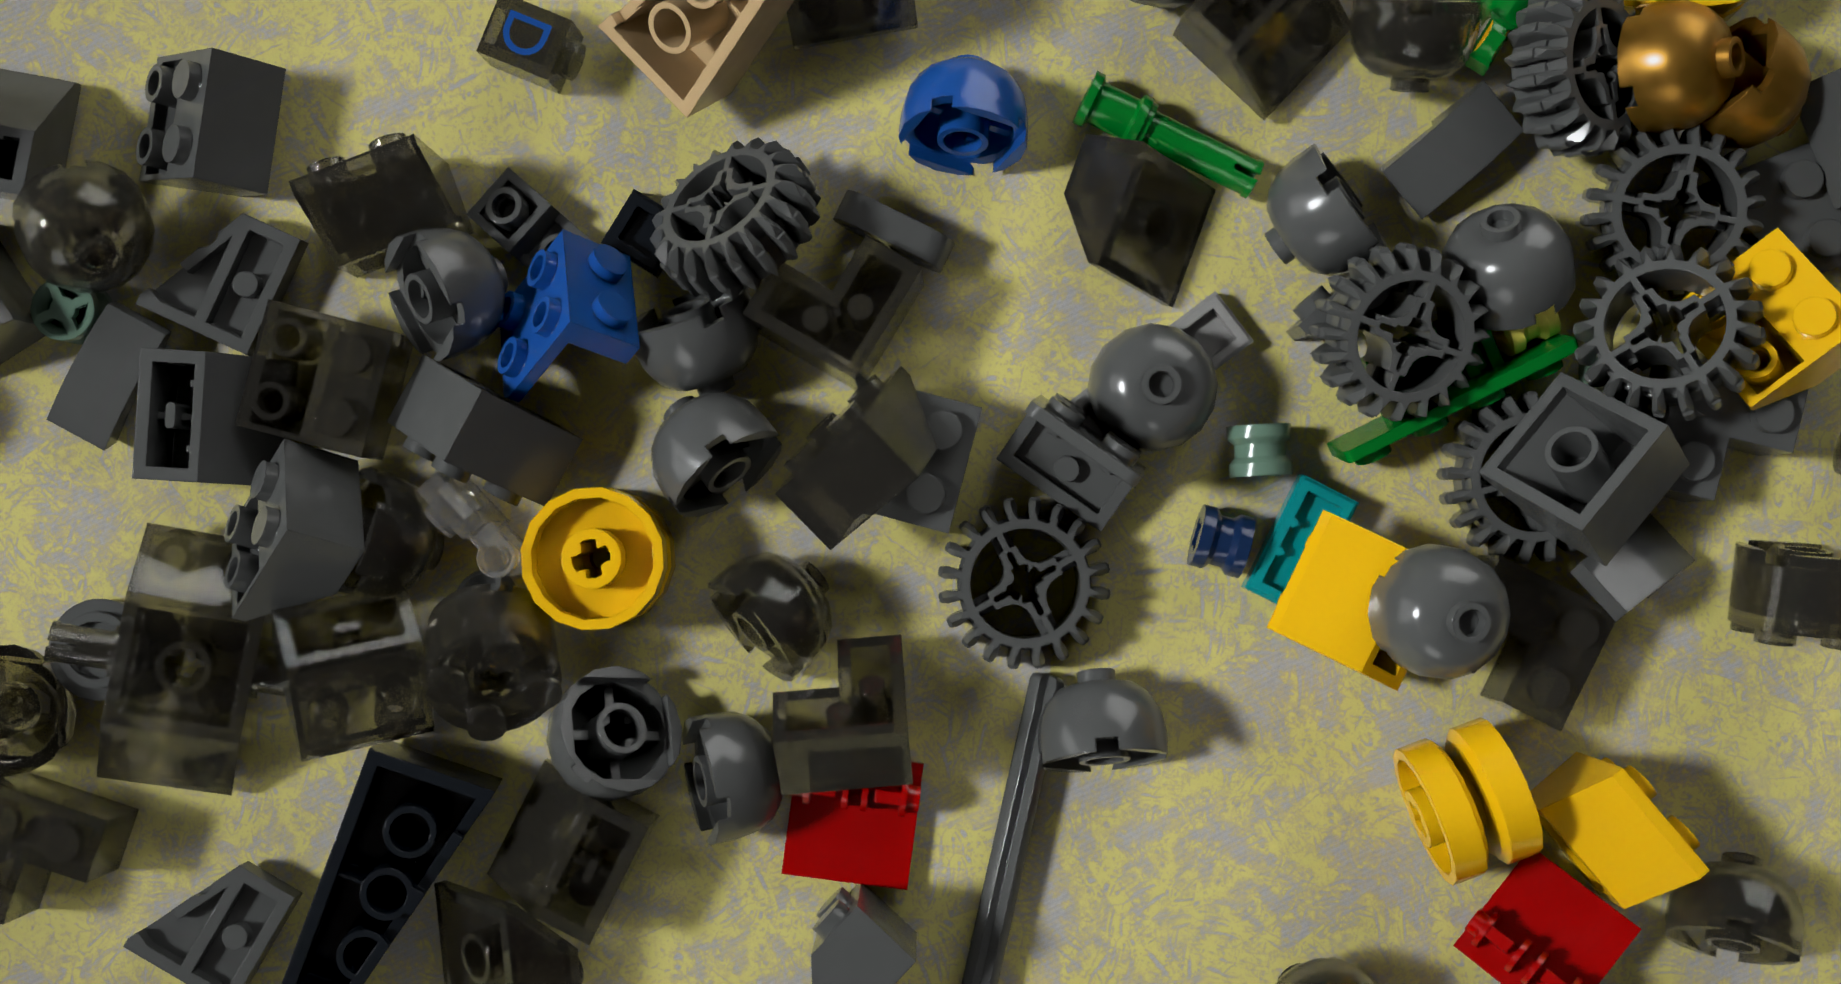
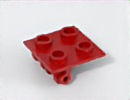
(854, 834)
(1545, 929)

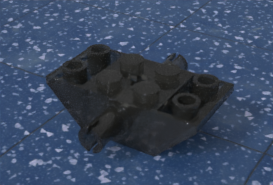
(153, 718)

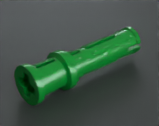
(1139, 120)

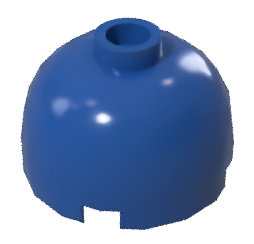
(964, 115)

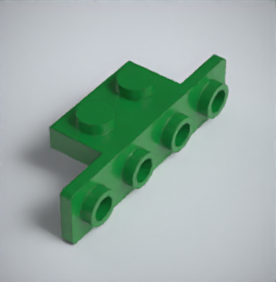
(1486, 385)

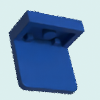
(572, 296)

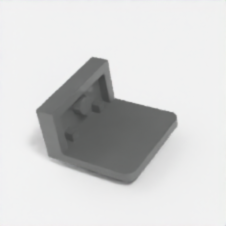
(1071, 460)

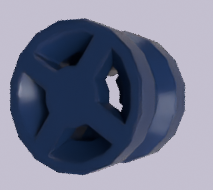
(1221, 541)

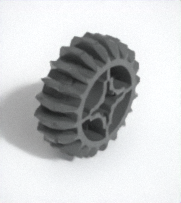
(1569, 76)
(1680, 182)
(735, 219)
(1690, 316)
(1449, 350)
(1472, 490)
(1049, 630)

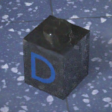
(532, 44)

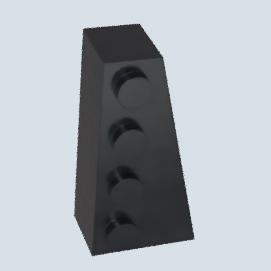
(387, 853)

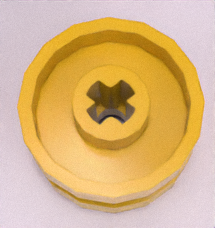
(561, 566)
(1468, 800)

